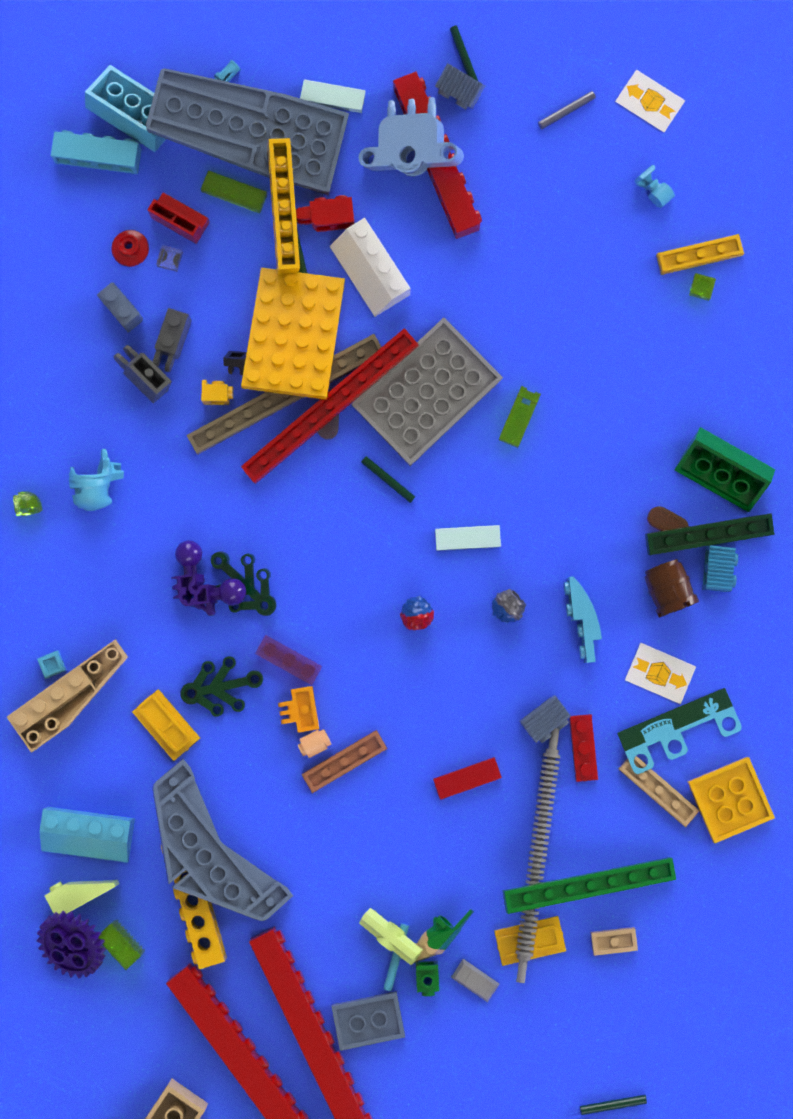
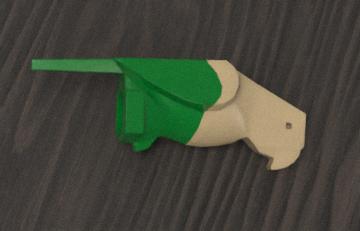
(439, 936)

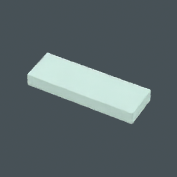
(333, 95)
(467, 537)

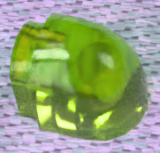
(27, 503)

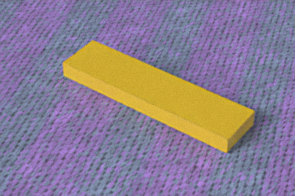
(700, 254)

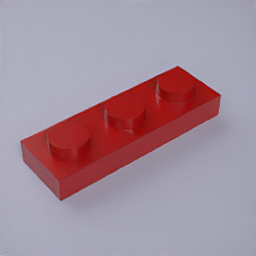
(583, 748)

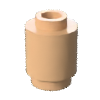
(314, 743)

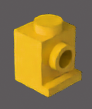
(216, 393)

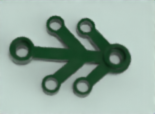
(249, 584)
(218, 687)

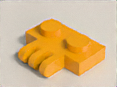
(301, 709)

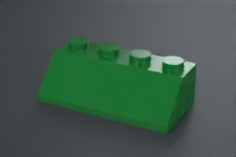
(725, 469)

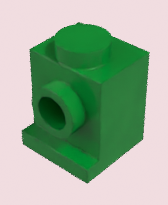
(427, 969)

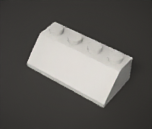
(370, 267)

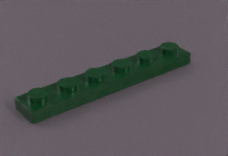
(709, 534)

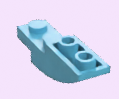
(582, 609)

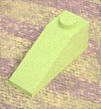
(75, 894)

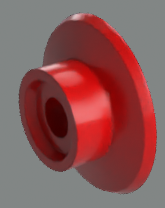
(132, 256)

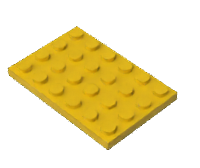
(293, 334)

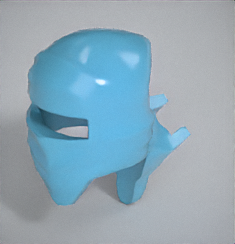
(93, 489)

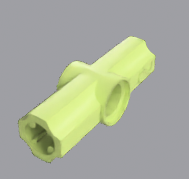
(390, 936)

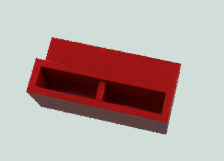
(178, 217)

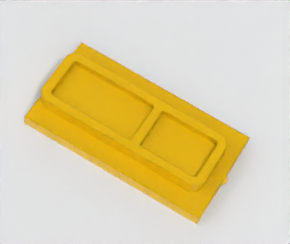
(166, 725)
(548, 940)

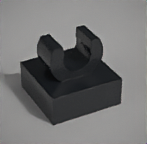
(235, 359)

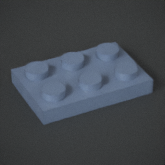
(368, 1021)

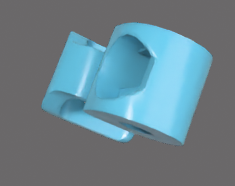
(660, 193)

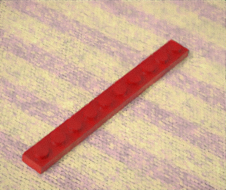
(325, 410)

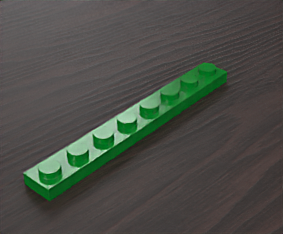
(588, 885)

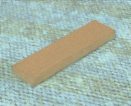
(660, 792)

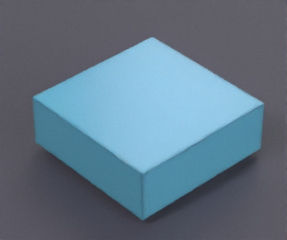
(51, 664)

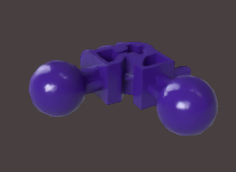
(230, 592)

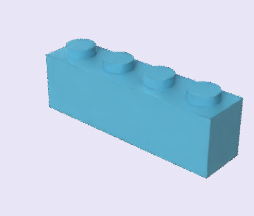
(96, 152)

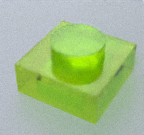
(702, 286)

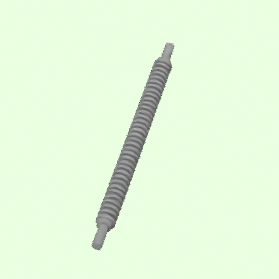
(551, 753)

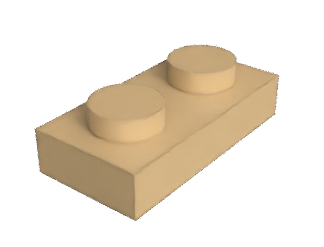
(614, 941)

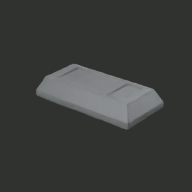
(475, 980)

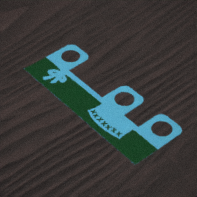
(671, 724)

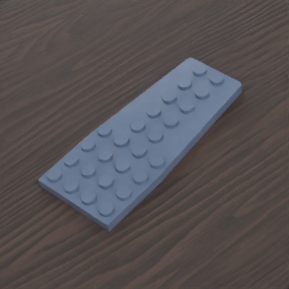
(238, 120)

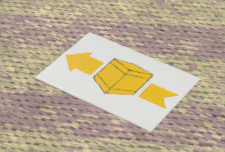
(650, 101)
(660, 673)

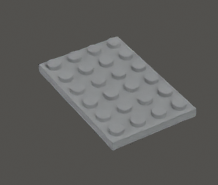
(427, 392)

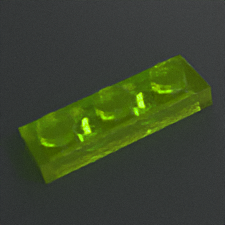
(234, 191)

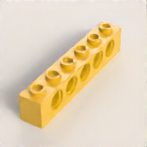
(283, 206)
(202, 956)

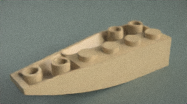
(66, 698)

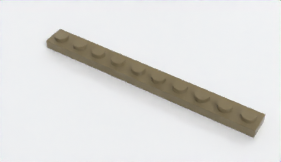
(270, 403)

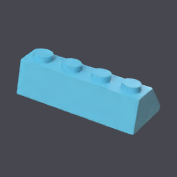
(123, 105)
(86, 834)

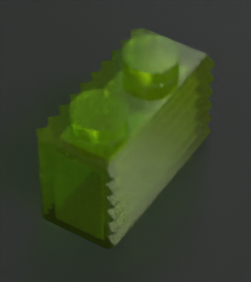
(121, 944)

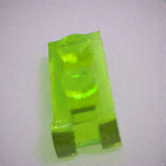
(519, 417)

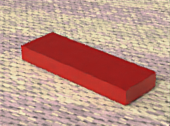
(467, 778)

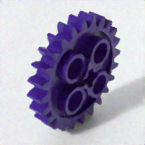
(71, 944)

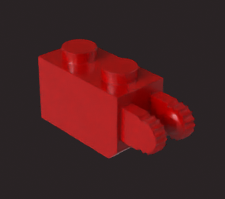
(327, 214)

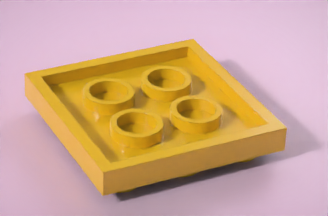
(731, 799)

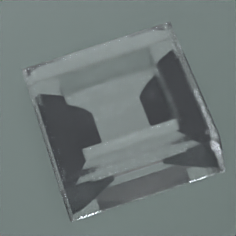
(169, 258)

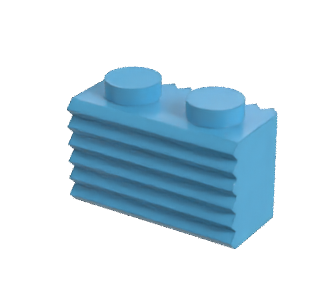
(719, 569)

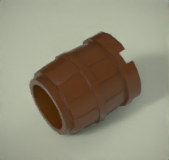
(670, 588)

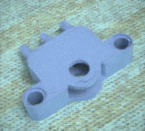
(408, 133)

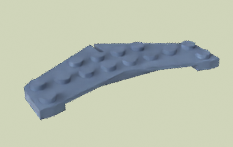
(194, 847)

